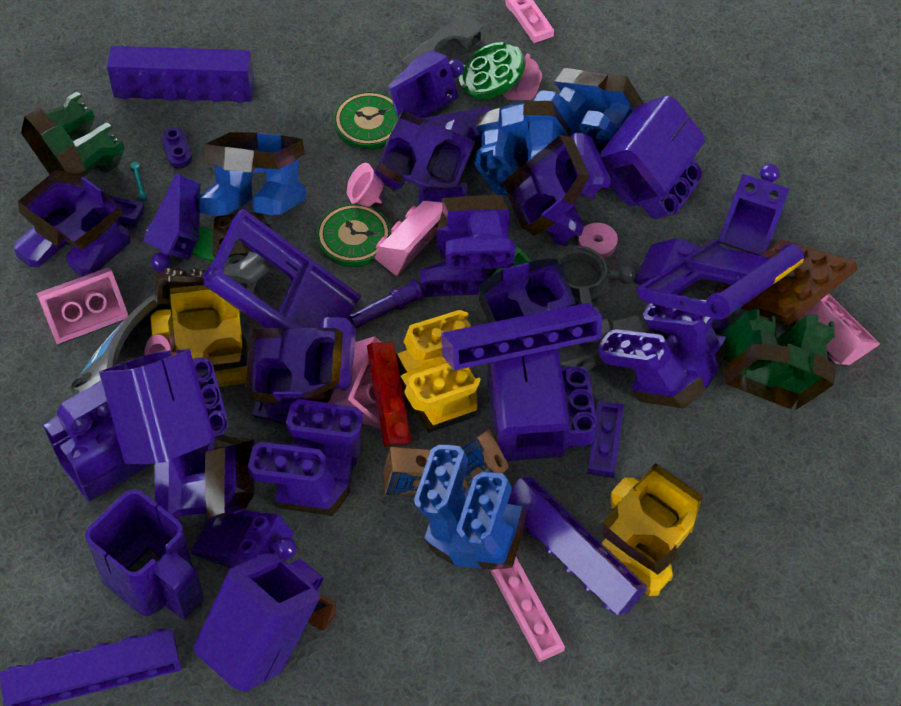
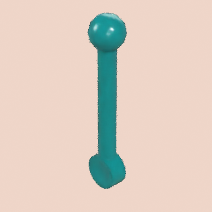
(135, 166)

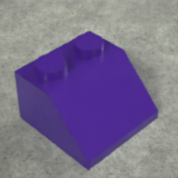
(662, 256)

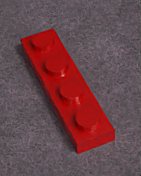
(389, 394)

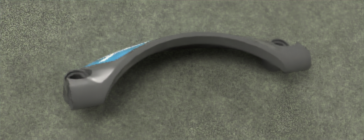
(239, 268)

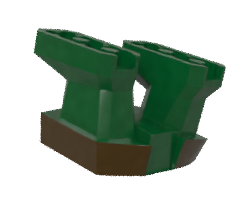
(52, 134)
(779, 367)

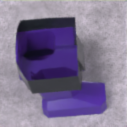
(525, 291)

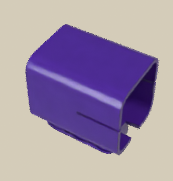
(649, 164)
(161, 405)
(541, 414)
(88, 443)
(124, 536)
(258, 619)

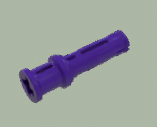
(394, 300)

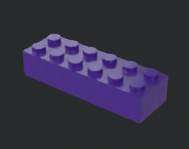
(181, 73)

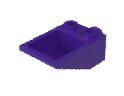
(426, 84)
(753, 214)
(176, 223)
(243, 537)

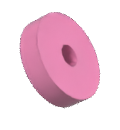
(602, 232)

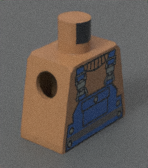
(483, 456)
(404, 470)

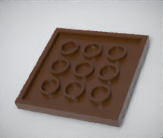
(801, 287)

